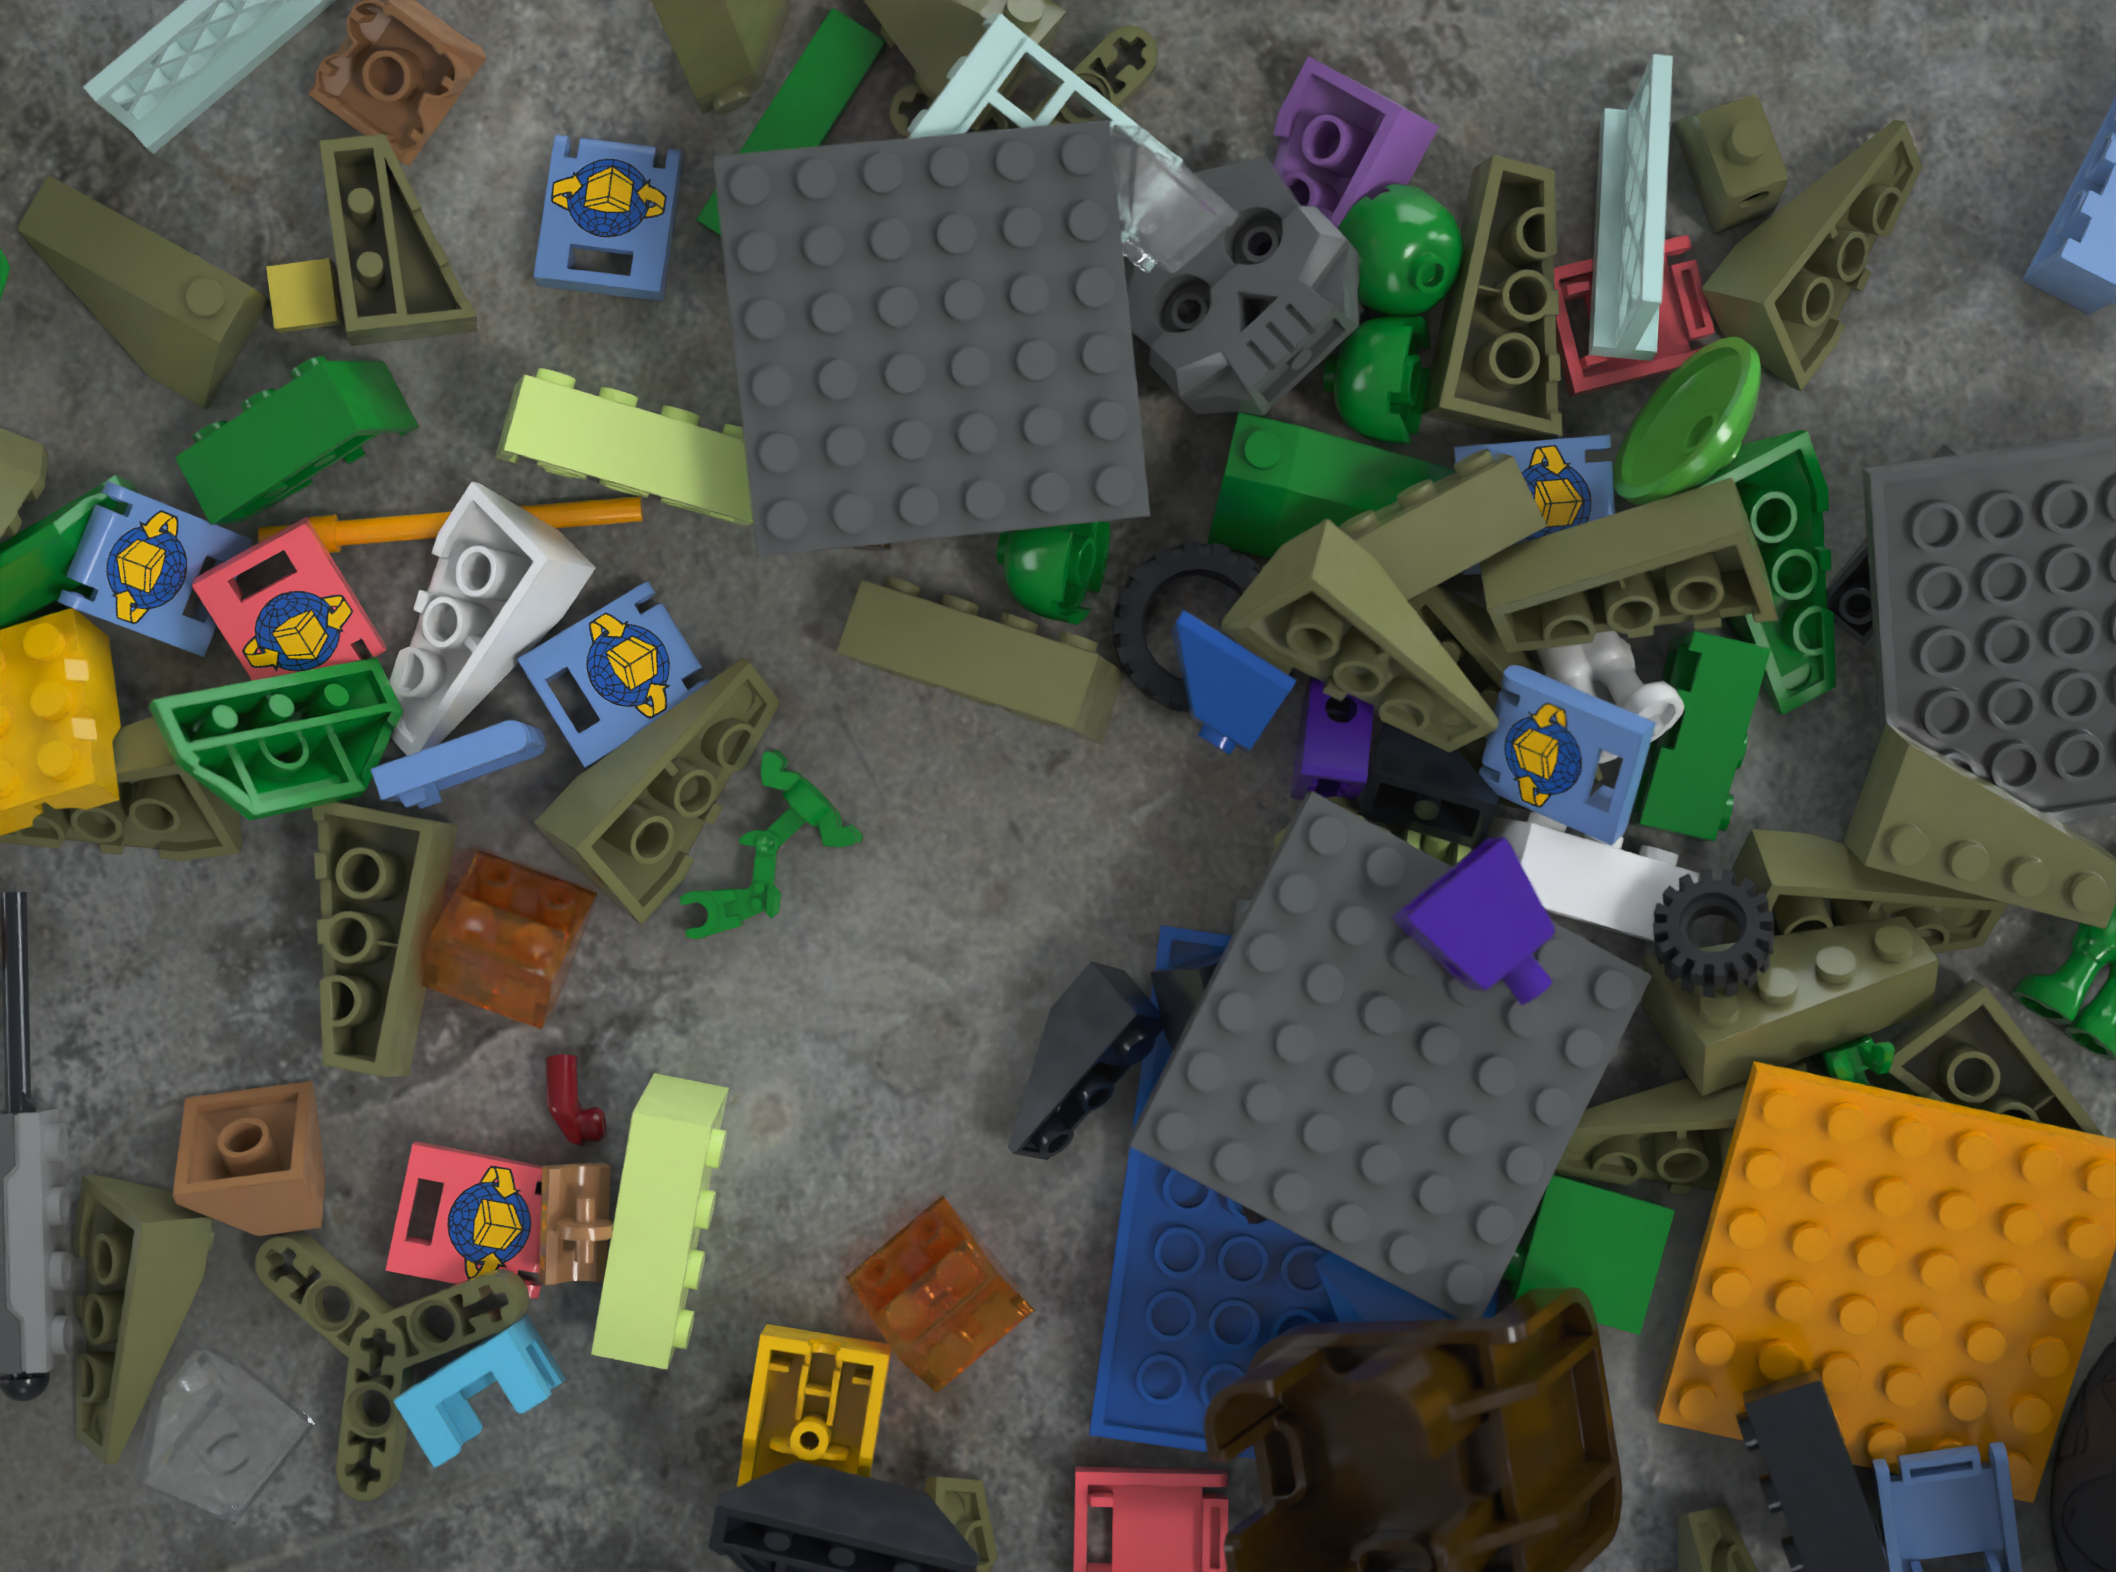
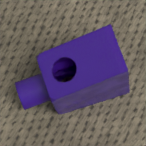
(1331, 754)
(1483, 922)

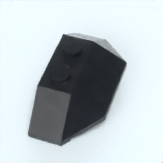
(835, 1522)

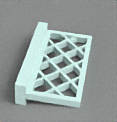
(194, 61)
(1631, 220)

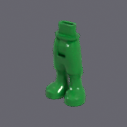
(2060, 994)

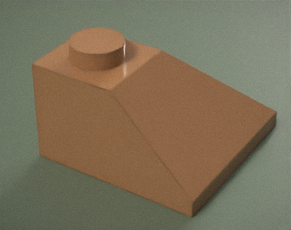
(253, 1159)

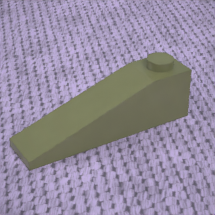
(723, 46)
(156, 808)
(1658, 1136)

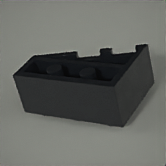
(1811, 1477)

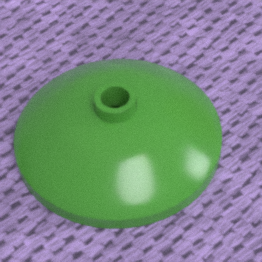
(1690, 423)

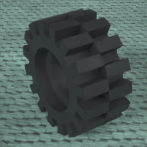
(1706, 898)

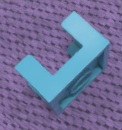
(438, 1403)

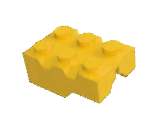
(55, 718)
(814, 1402)

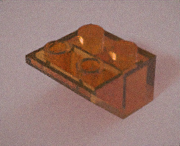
(508, 939)
(939, 1295)

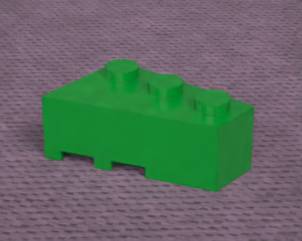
(292, 436)
(1695, 760)

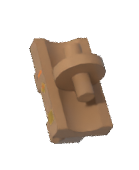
(574, 1222)

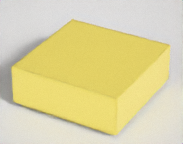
(304, 295)

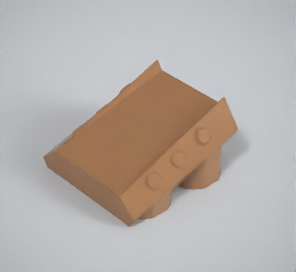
(396, 73)

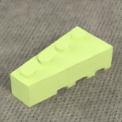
(627, 446)
(659, 1220)

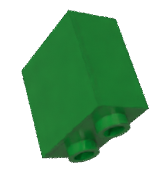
(1593, 1242)

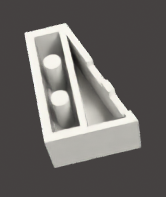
(1589, 877)

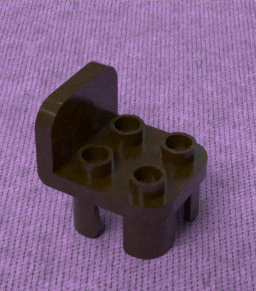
(1427, 1444)

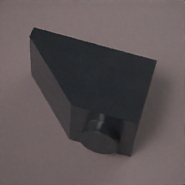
(1427, 790)

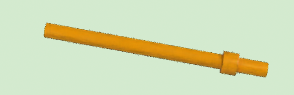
(340, 533)

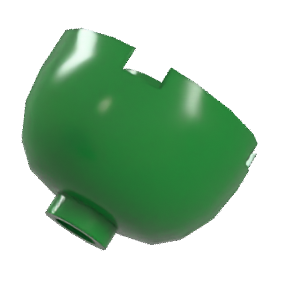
(1405, 250)
(1381, 377)
(1055, 567)

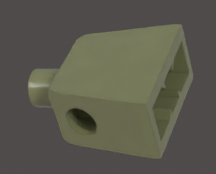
(1731, 159)

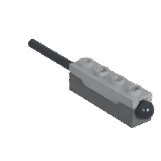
(32, 1202)

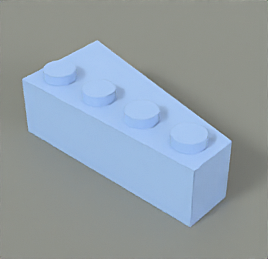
(2080, 245)

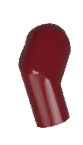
(564, 1105)

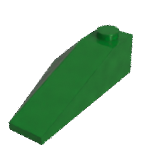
(1292, 478)
(1785, 508)

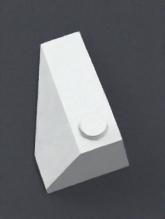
(490, 600)

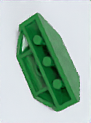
(39, 558)
(284, 737)

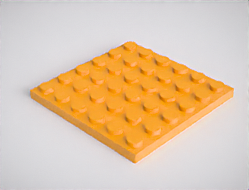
(1908, 1255)

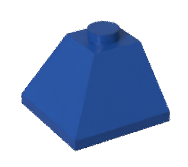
(1226, 685)

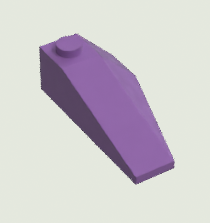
(1344, 142)

